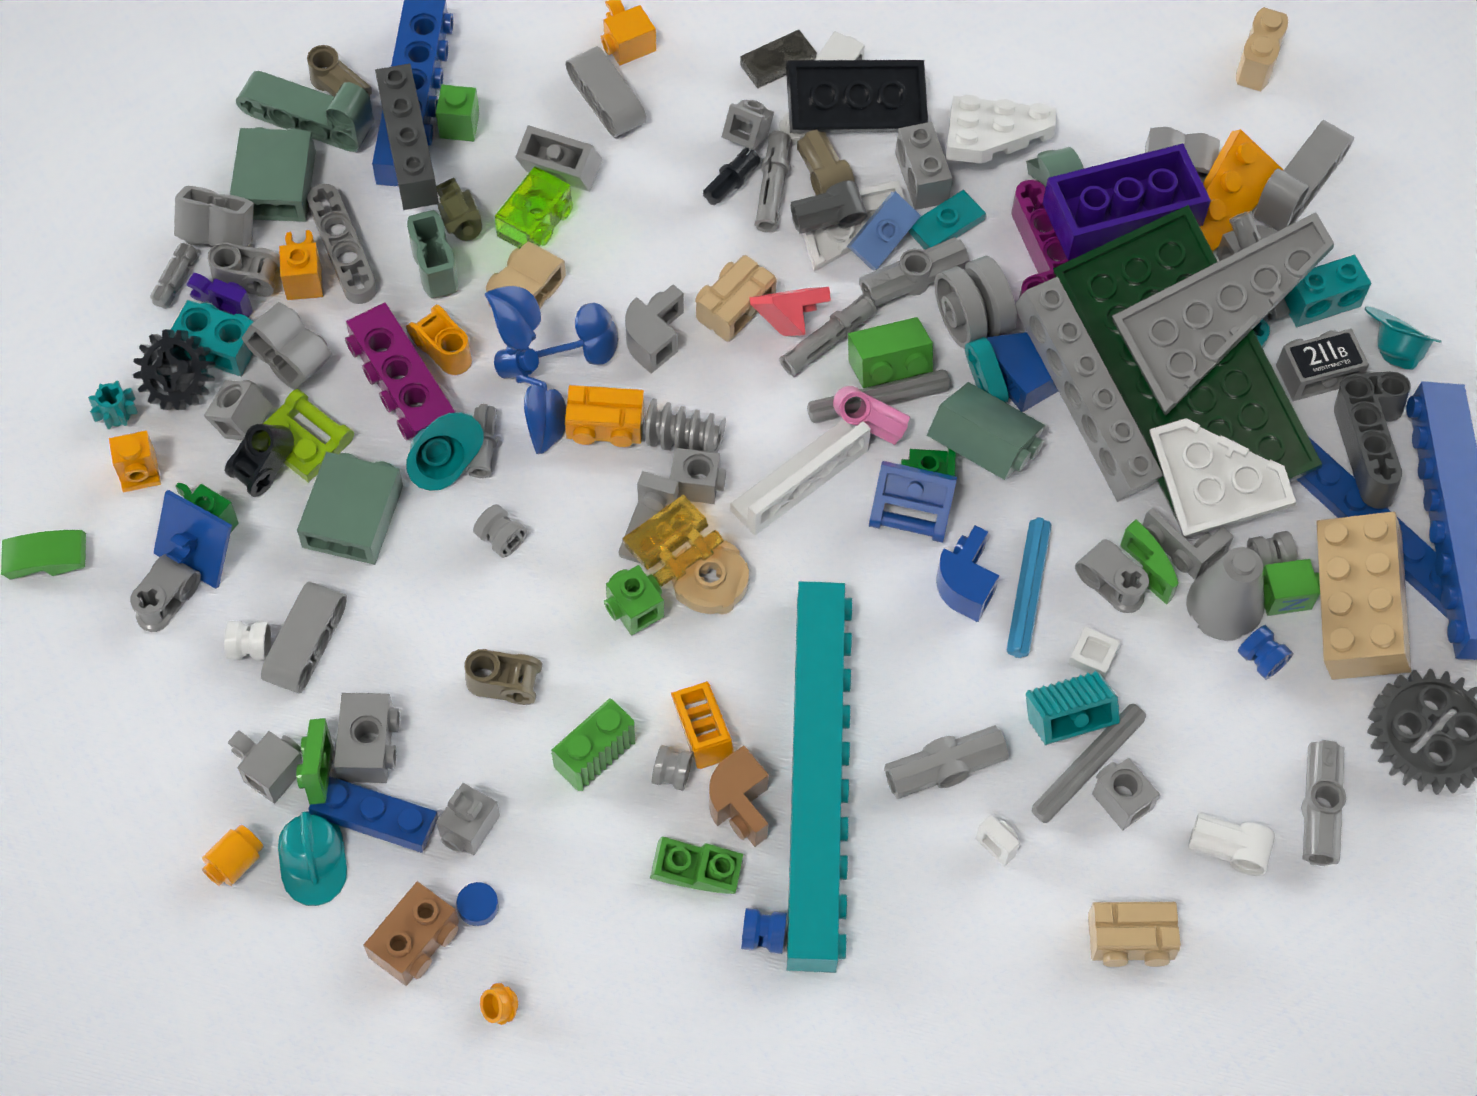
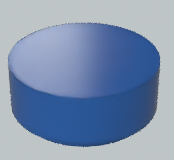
(477, 904)

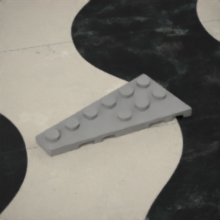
(1201, 319)

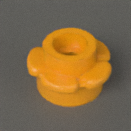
(499, 1004)

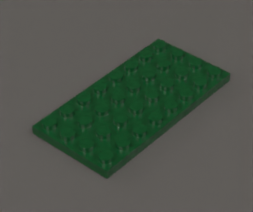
(1236, 398)

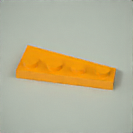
(1235, 184)

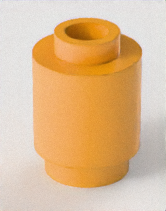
(232, 856)

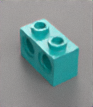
(1328, 291)
(217, 332)

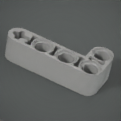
(1293, 189)

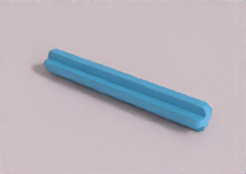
(1029, 588)

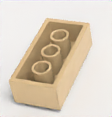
(1363, 596)

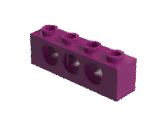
(380, 330)

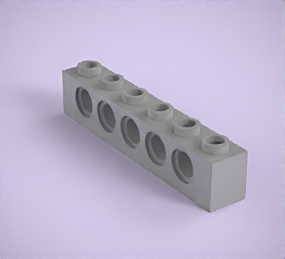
(1087, 389)

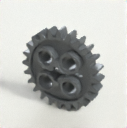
(1405, 706)

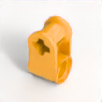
(438, 336)

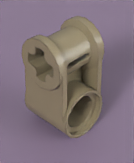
(505, 676)

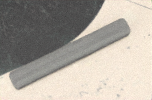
(889, 393)
(1088, 764)

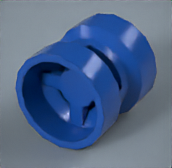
(1265, 652)
(763, 930)

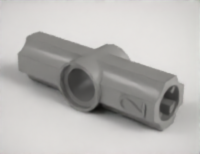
(897, 279)
(946, 762)
(1323, 824)

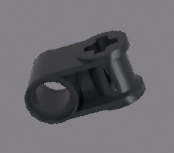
(256, 461)

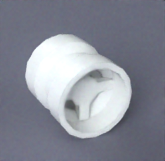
(244, 640)

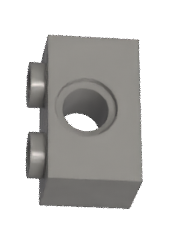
(559, 156)
(359, 716)

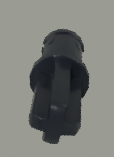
(731, 176)

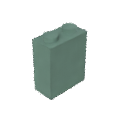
(274, 172)
(987, 431)
(350, 507)

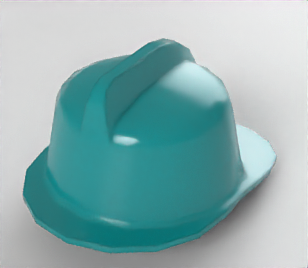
(1399, 341)
(443, 450)
(312, 859)

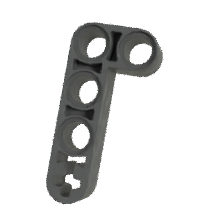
(1361, 414)

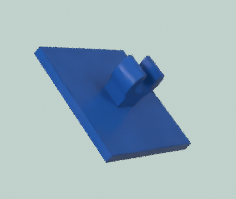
(193, 537)

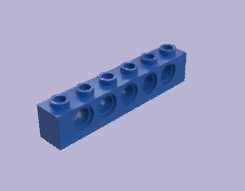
(424, 46)

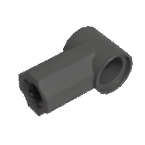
(837, 206)

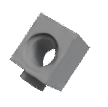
(237, 408)
(691, 462)
(1120, 808)

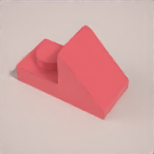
(786, 308)

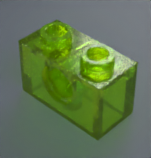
(536, 193)

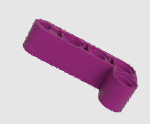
(1041, 246)

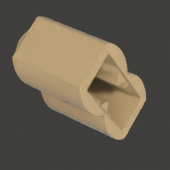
(1261, 49)
(532, 270)

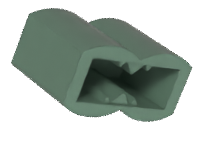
(432, 254)

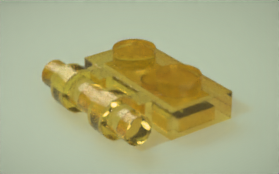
(668, 531)

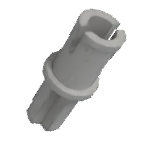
(481, 464)

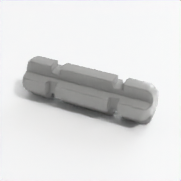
(173, 275)

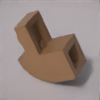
(731, 791)

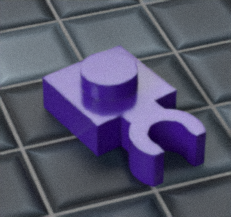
(224, 296)

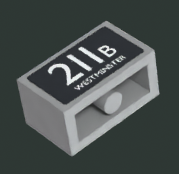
(1320, 363)

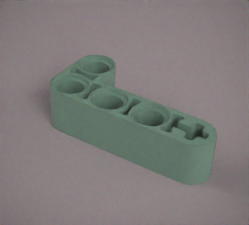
(332, 120)

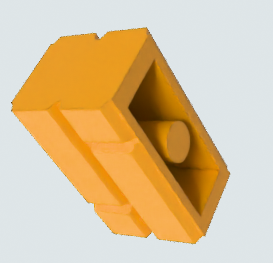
(604, 415)

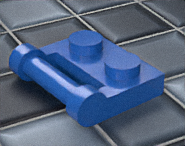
(914, 490)

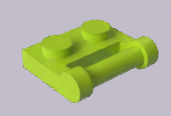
(307, 449)

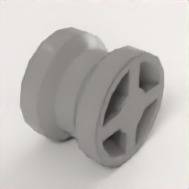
(672, 767)

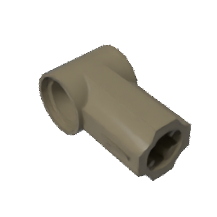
(333, 72)
(823, 162)

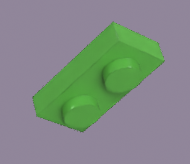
(317, 760)

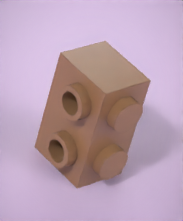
(412, 934)

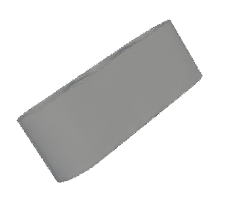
(605, 91)
(303, 637)

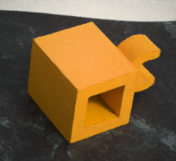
(627, 32)
(300, 268)

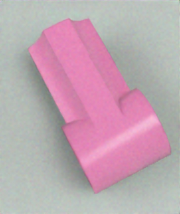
(880, 417)

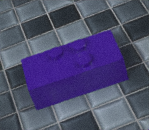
(1121, 196)

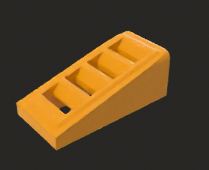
(709, 747)

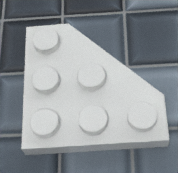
(988, 126)
(1216, 479)

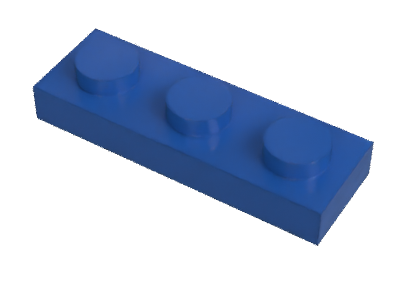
(376, 815)

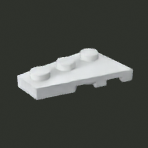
(831, 242)

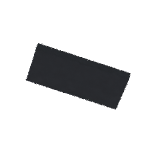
(855, 95)

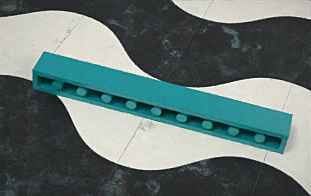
(817, 779)

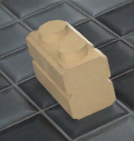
(727, 302)
(1134, 932)

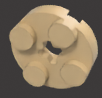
(721, 594)

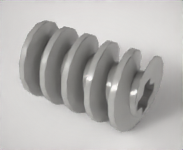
(681, 430)

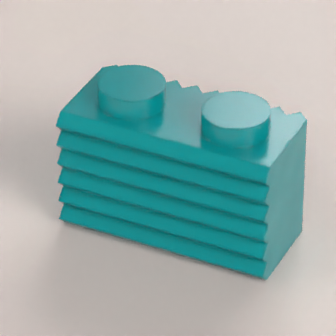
(1072, 708)

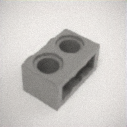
(923, 165)

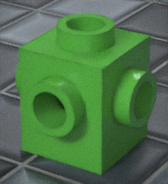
(634, 599)

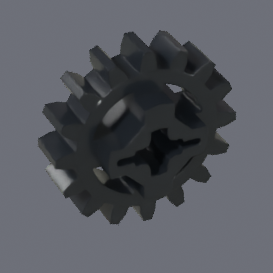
(158, 364)

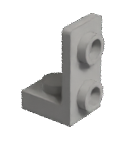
(653, 496)
(1183, 554)

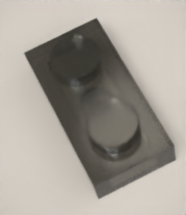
(770, 60)

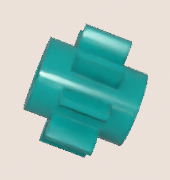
(112, 404)

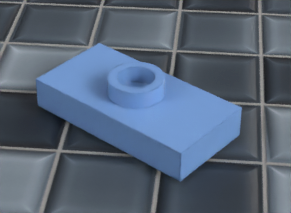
(883, 230)

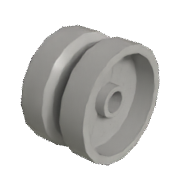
(975, 301)

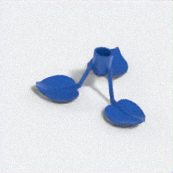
(516, 318)

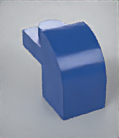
(961, 581)

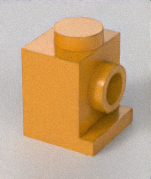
(135, 461)

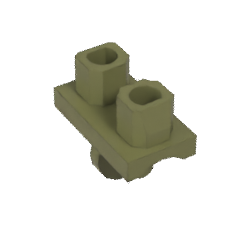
(458, 211)

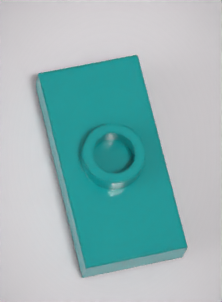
(947, 220)

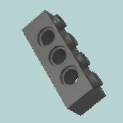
(407, 136)

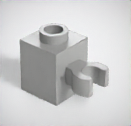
(267, 765)
(467, 820)

